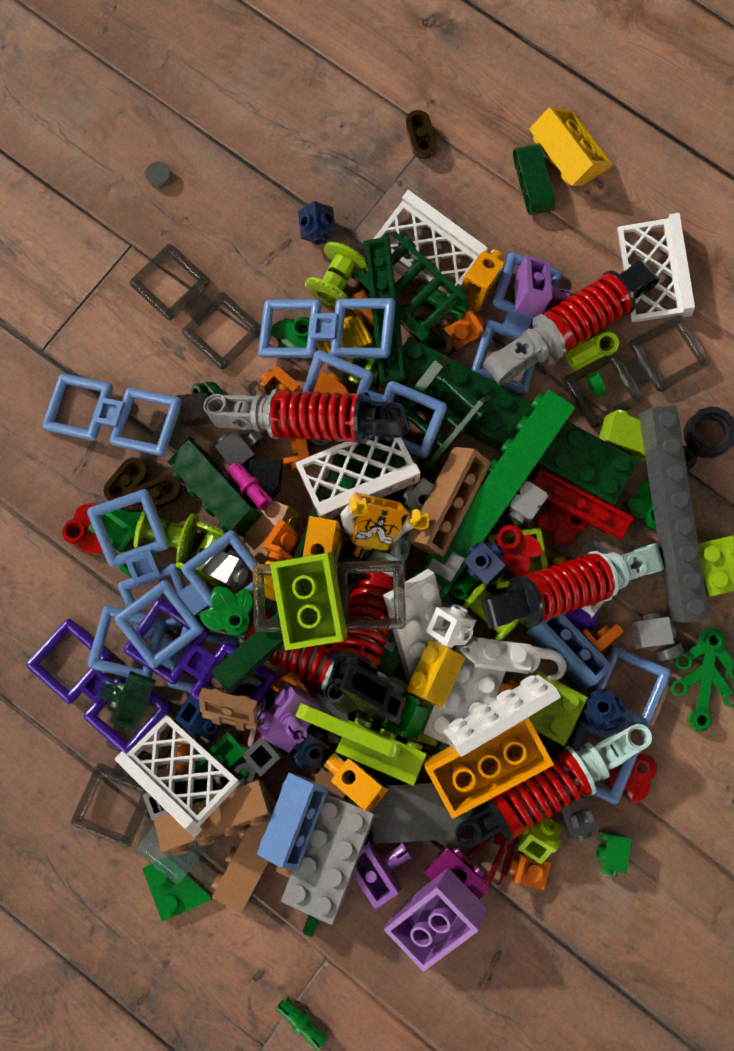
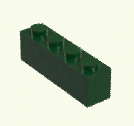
(214, 488)

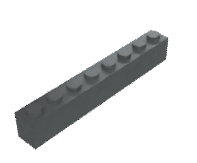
(673, 514)

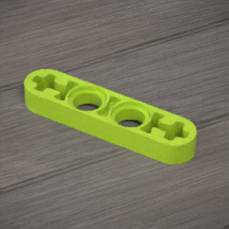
(348, 731)

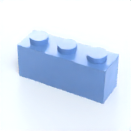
(583, 660)
(292, 821)

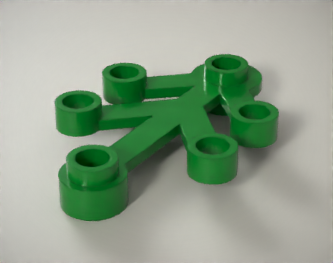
(706, 674)

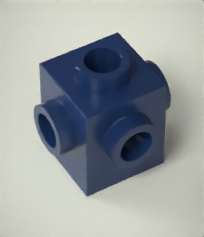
(317, 223)
(487, 562)
(610, 719)
(192, 720)
(311, 751)

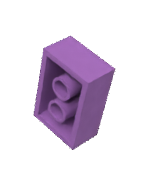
(436, 920)

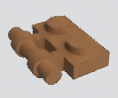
(228, 709)

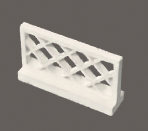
(438, 224)
(676, 259)
(379, 487)
(160, 792)

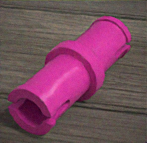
(249, 485)

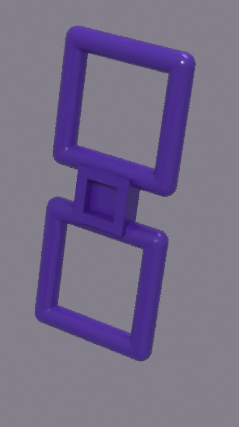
(195, 658)
(90, 685)

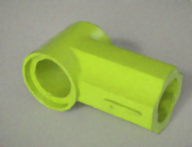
(590, 350)

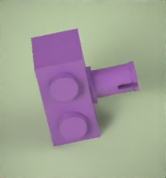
(534, 287)
(280, 724)
(376, 874)

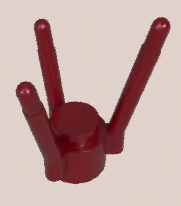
(504, 845)

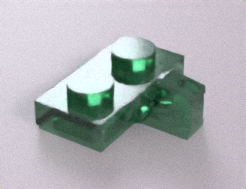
(128, 699)

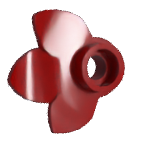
(560, 524)
(86, 539)
(520, 551)
(638, 783)

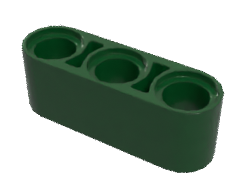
(533, 179)

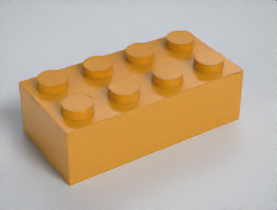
(488, 768)

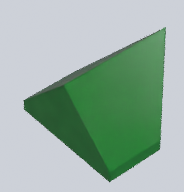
(120, 527)

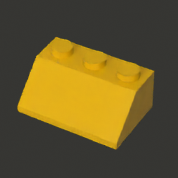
(570, 146)

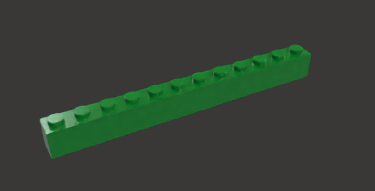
(498, 489)

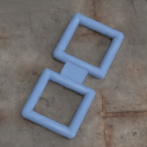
(513, 324)
(327, 327)
(392, 388)
(112, 414)
(140, 560)
(187, 601)
(156, 645)
(629, 717)

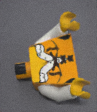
(378, 523)

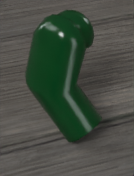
(209, 387)

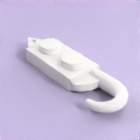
(511, 656)

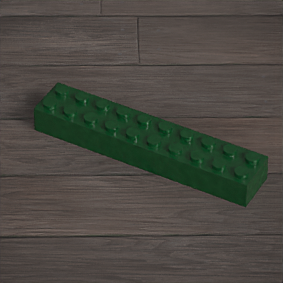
(572, 453)

